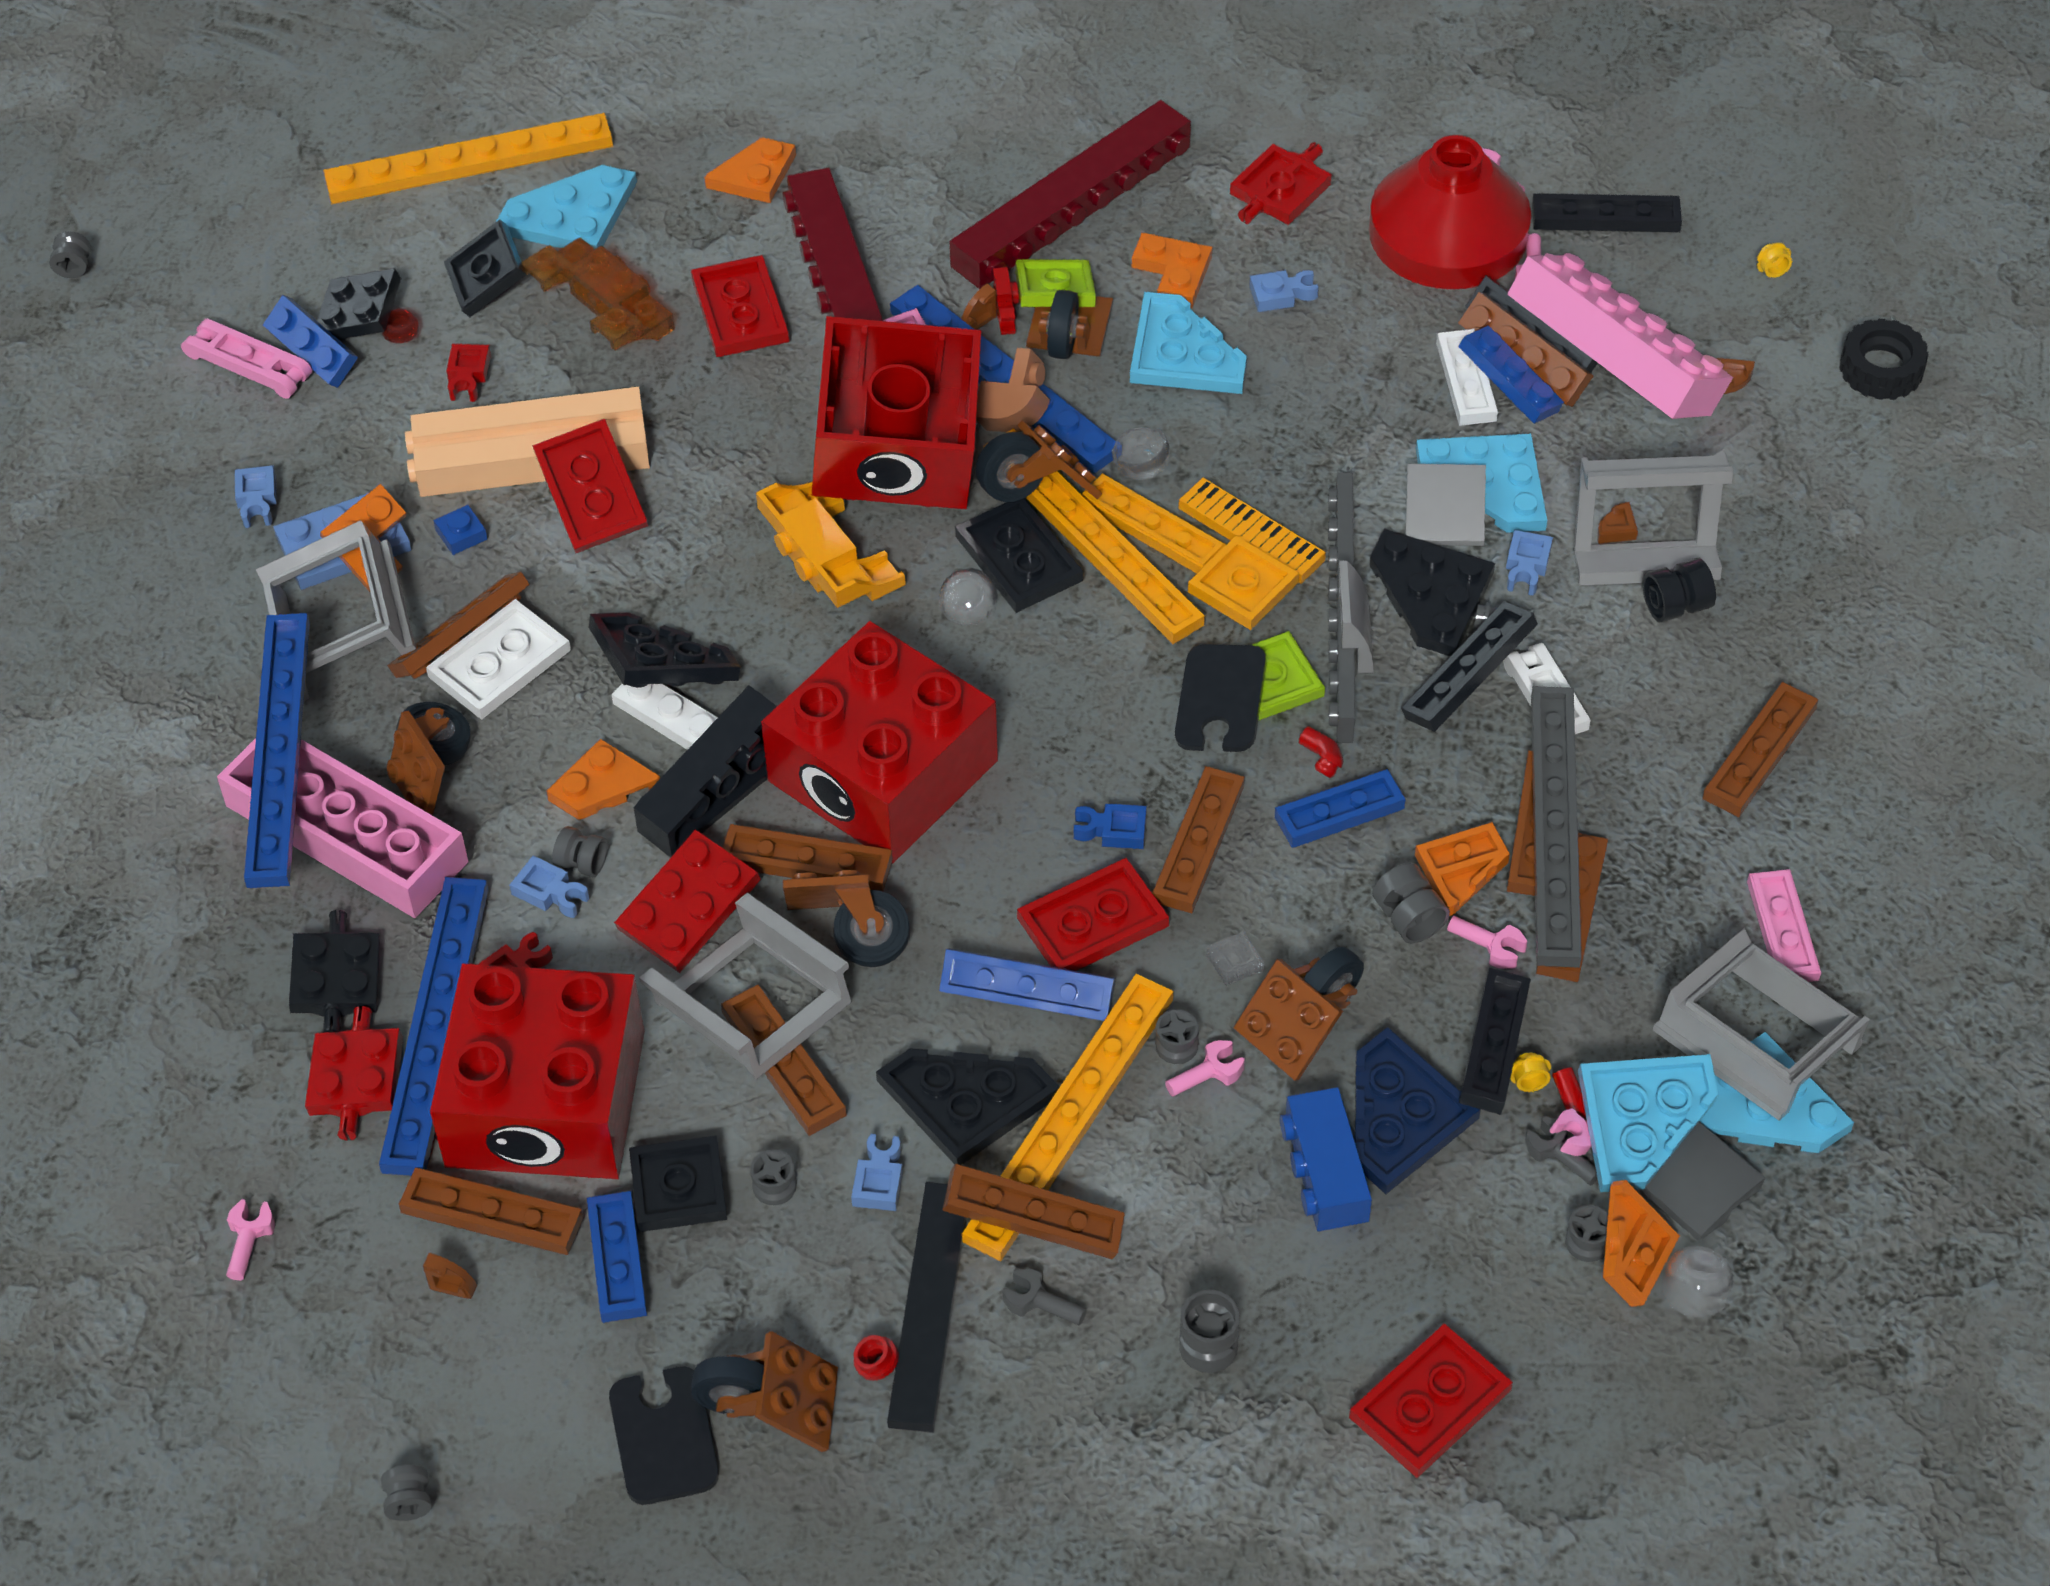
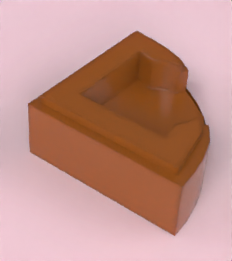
(981, 308)
(1740, 371)
(1618, 525)
(448, 1277)

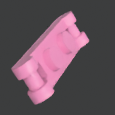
(247, 357)

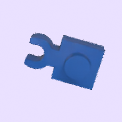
(1118, 826)

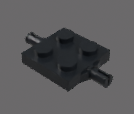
(334, 972)

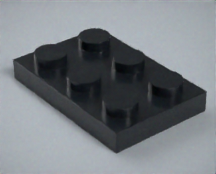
(1019, 554)

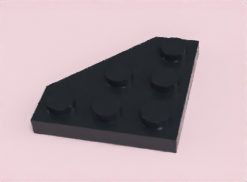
(1431, 588)
(659, 657)
(966, 1097)

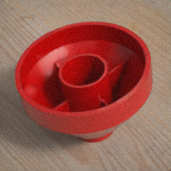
(1450, 217)

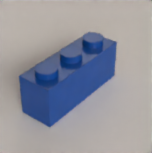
(1326, 1159)

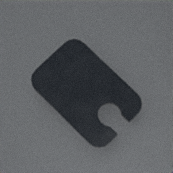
(1221, 686)
(663, 1449)

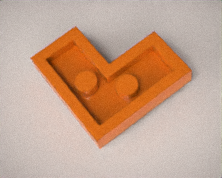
(1179, 262)
(379, 514)

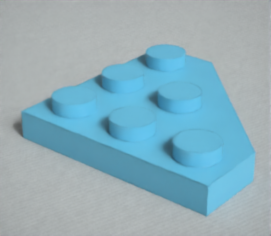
(571, 208)
(1183, 349)
(1512, 475)
(1643, 1112)
(1811, 1122)

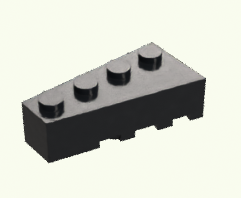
(709, 776)

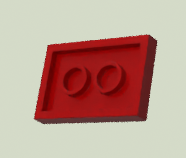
(739, 306)
(590, 485)
(687, 901)
(1093, 917)
(1430, 1400)

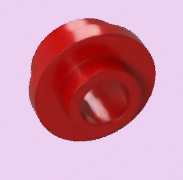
(868, 1350)

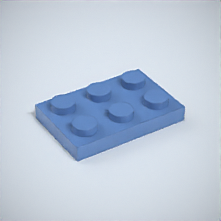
(306, 530)

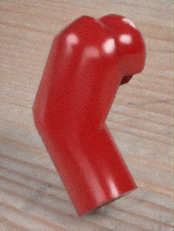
(1327, 748)
(1569, 1090)

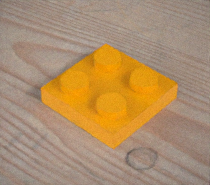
(1243, 582)

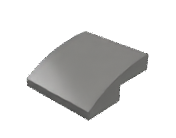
(1446, 503)
(1355, 616)

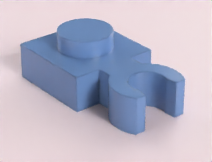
(1278, 291)
(255, 492)
(1527, 559)
(547, 884)
(878, 1180)

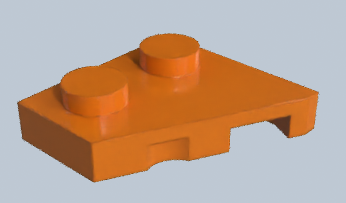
(754, 171)
(599, 781)
(1462, 863)
(1635, 1244)

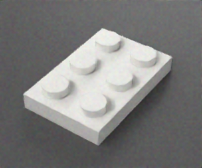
(498, 659)

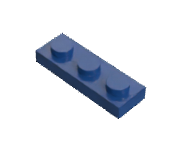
(310, 341)
(1511, 374)
(1339, 808)
(616, 1257)

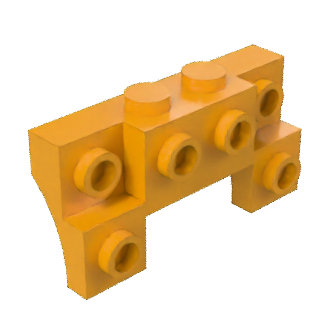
(821, 547)

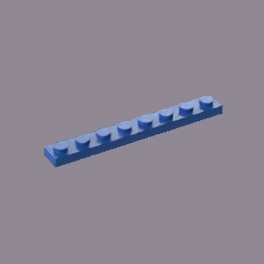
(1060, 419)
(277, 751)
(451, 944)

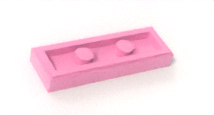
(1783, 922)

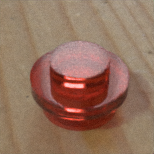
(401, 326)

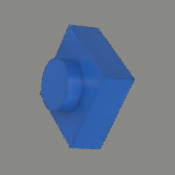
(460, 529)

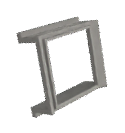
(1631, 561)
(382, 582)
(788, 946)
(1735, 1057)

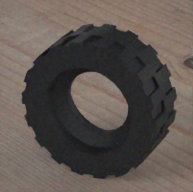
(1880, 381)

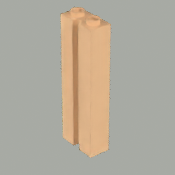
(494, 442)

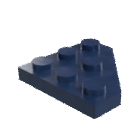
(1402, 1110)

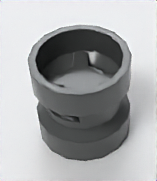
(580, 851)

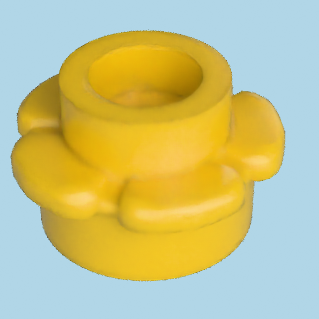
(1774, 259)
(1531, 1072)

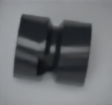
(1686, 588)

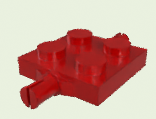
(1280, 183)
(354, 1072)

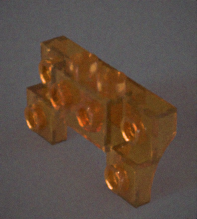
(606, 288)

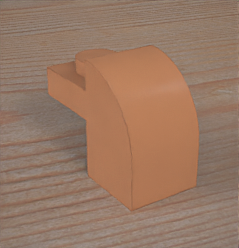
(1007, 404)

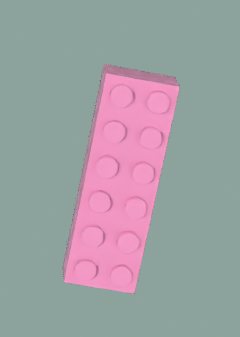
(1620, 335)
(360, 829)

